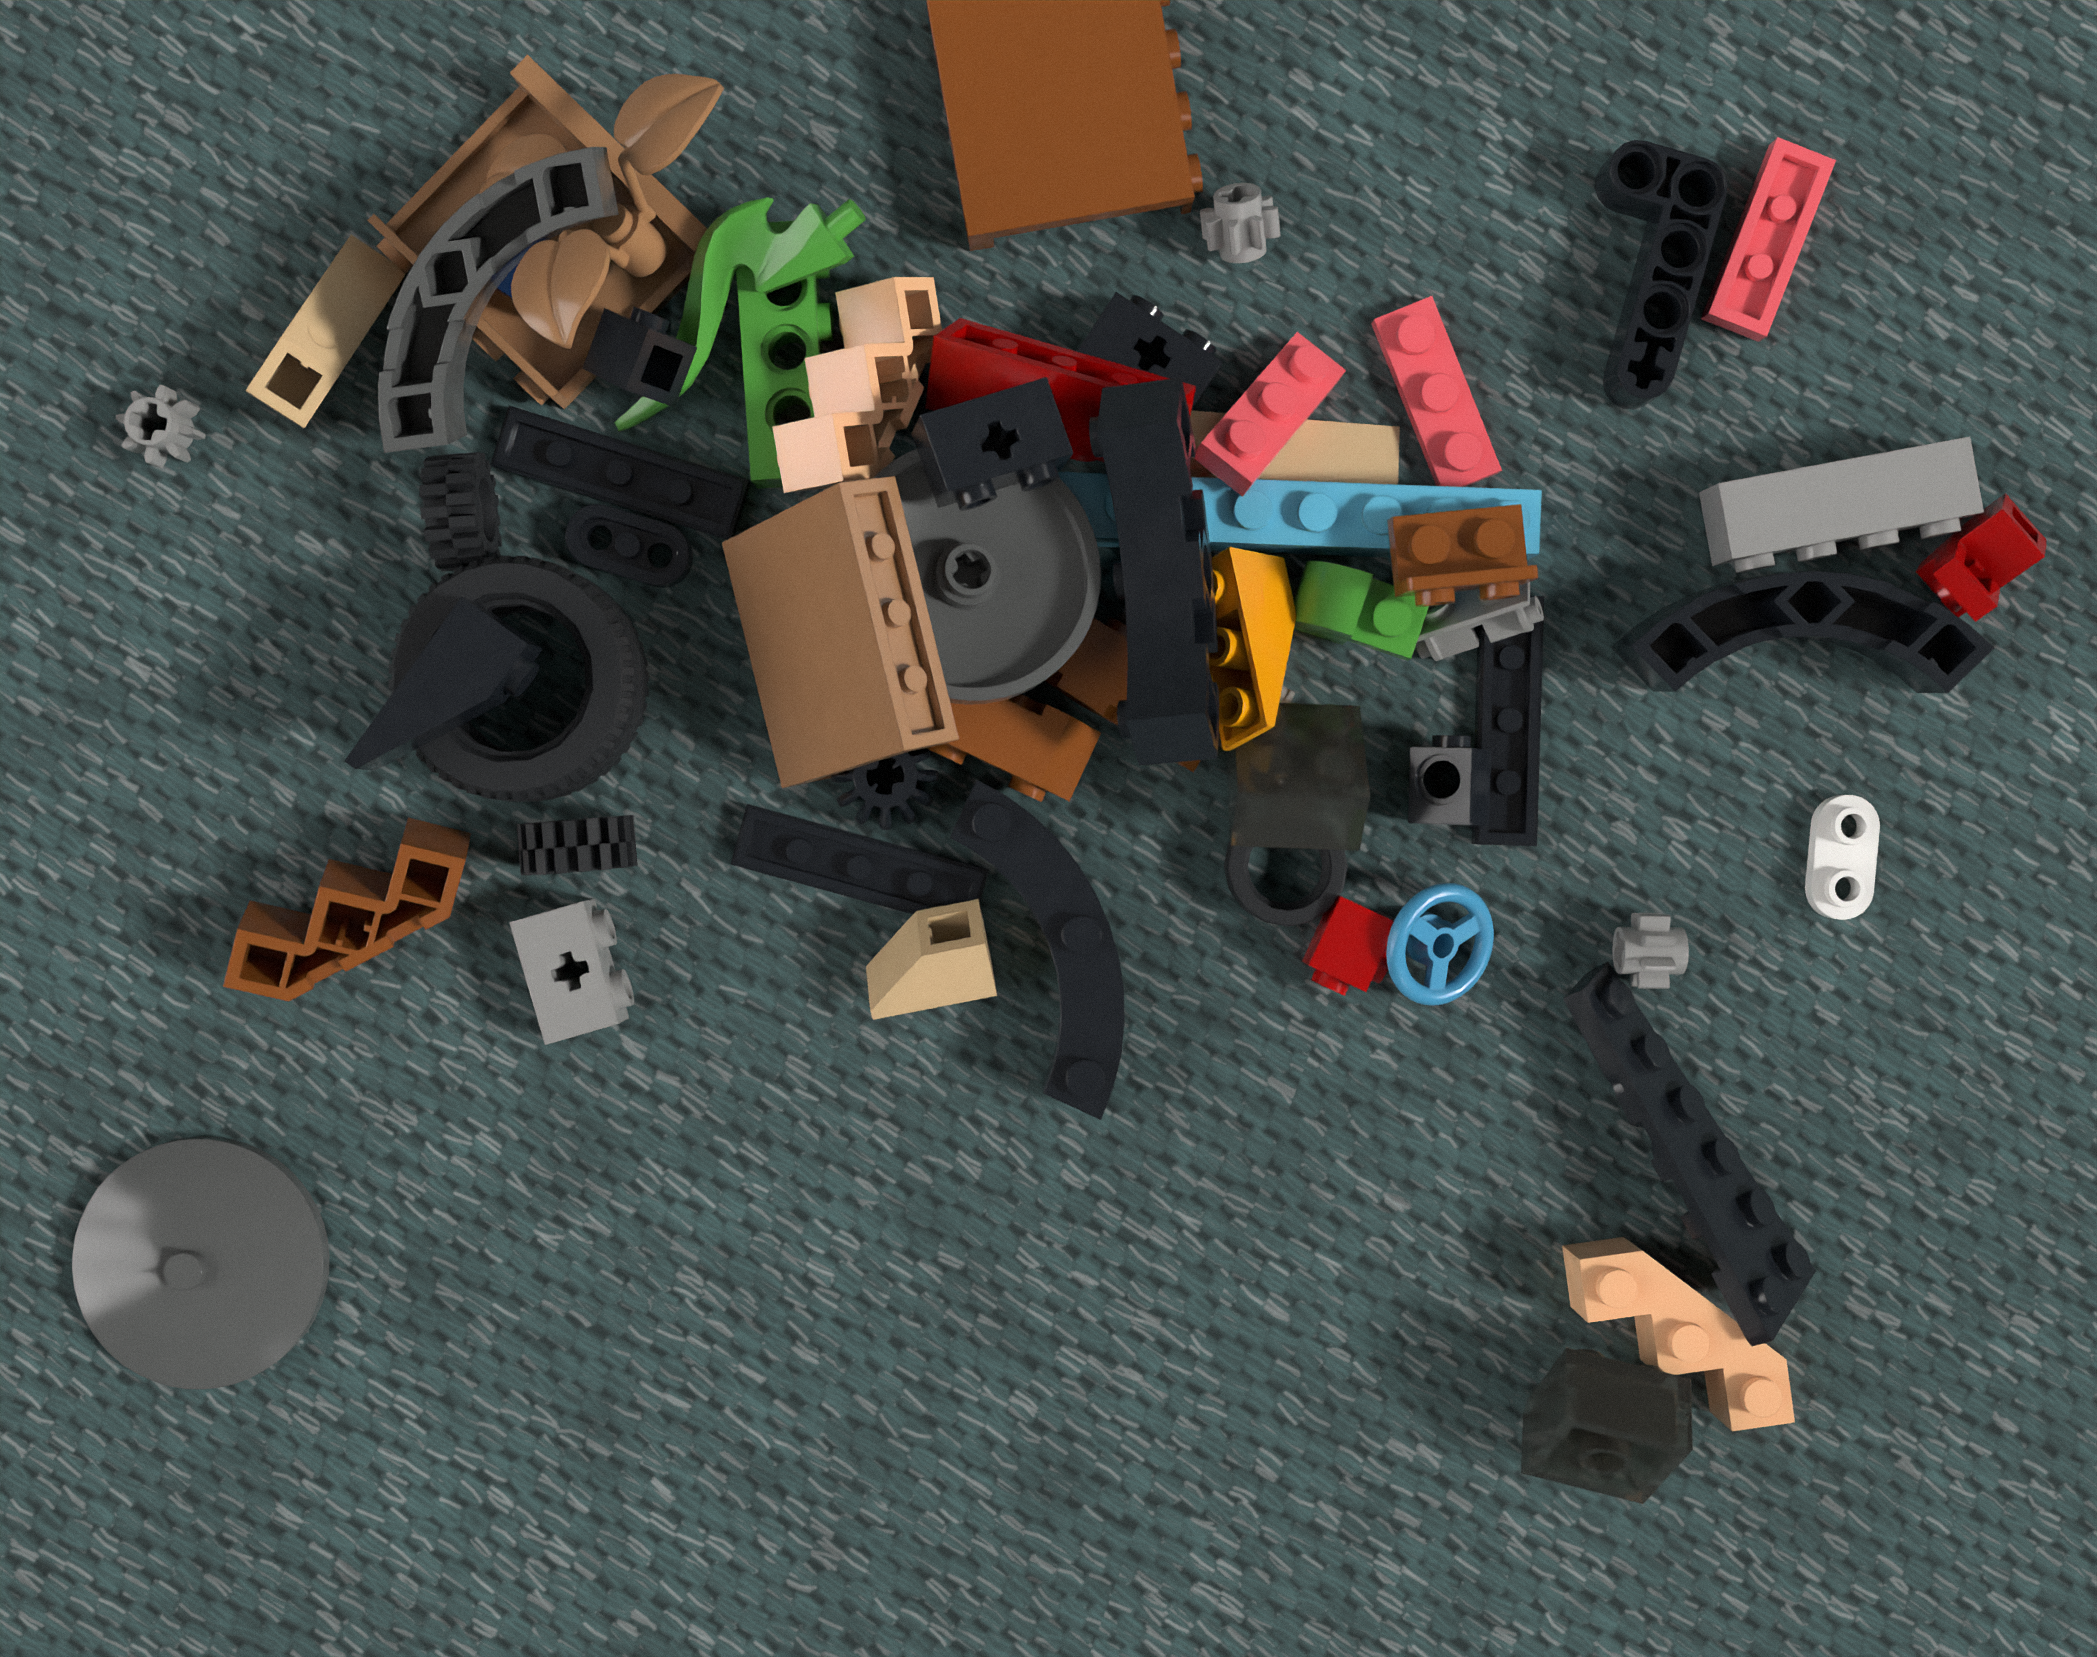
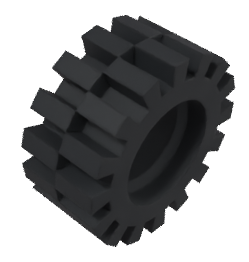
(459, 509)
(577, 845)

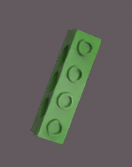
(767, 387)

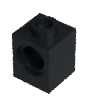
(1469, 803)

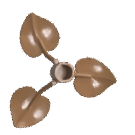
(563, 277)

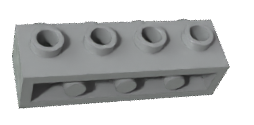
(1841, 502)

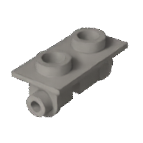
(1450, 626)

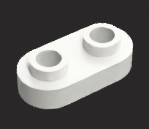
(1837, 856)

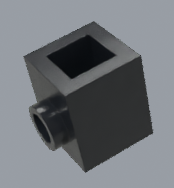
(640, 355)

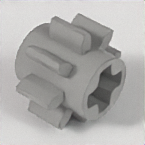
(1240, 222)
(177, 435)
(1650, 950)

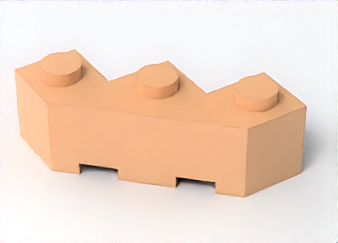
(865, 388)
(1680, 1331)

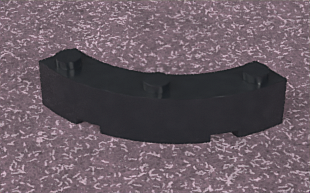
(1162, 572)
(1864, 614)
(1078, 938)

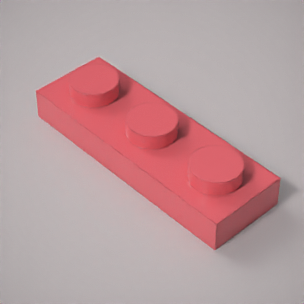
(1768, 239)
(1436, 395)
(1269, 414)

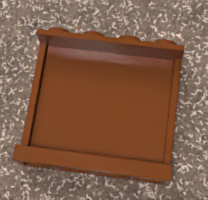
(1061, 112)

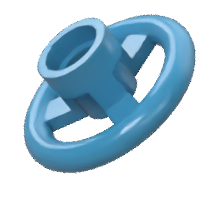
(1436, 941)

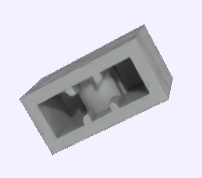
(562, 1003)

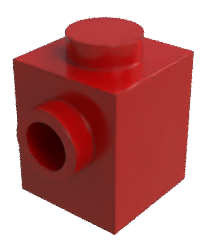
(1349, 947)

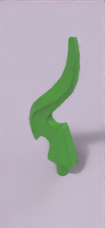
(777, 260)

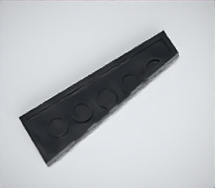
(1757, 1255)

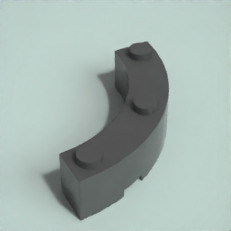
(458, 275)

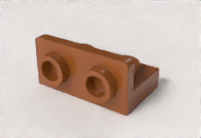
(1459, 552)

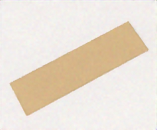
(1322, 452)

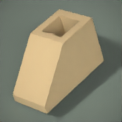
(932, 962)

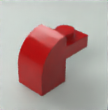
(1983, 558)

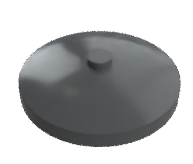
(1001, 581)
(200, 1262)

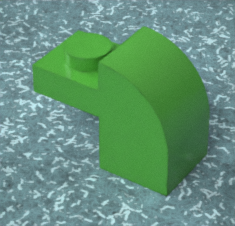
(1355, 608)

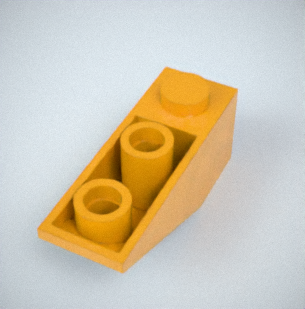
(1253, 641)

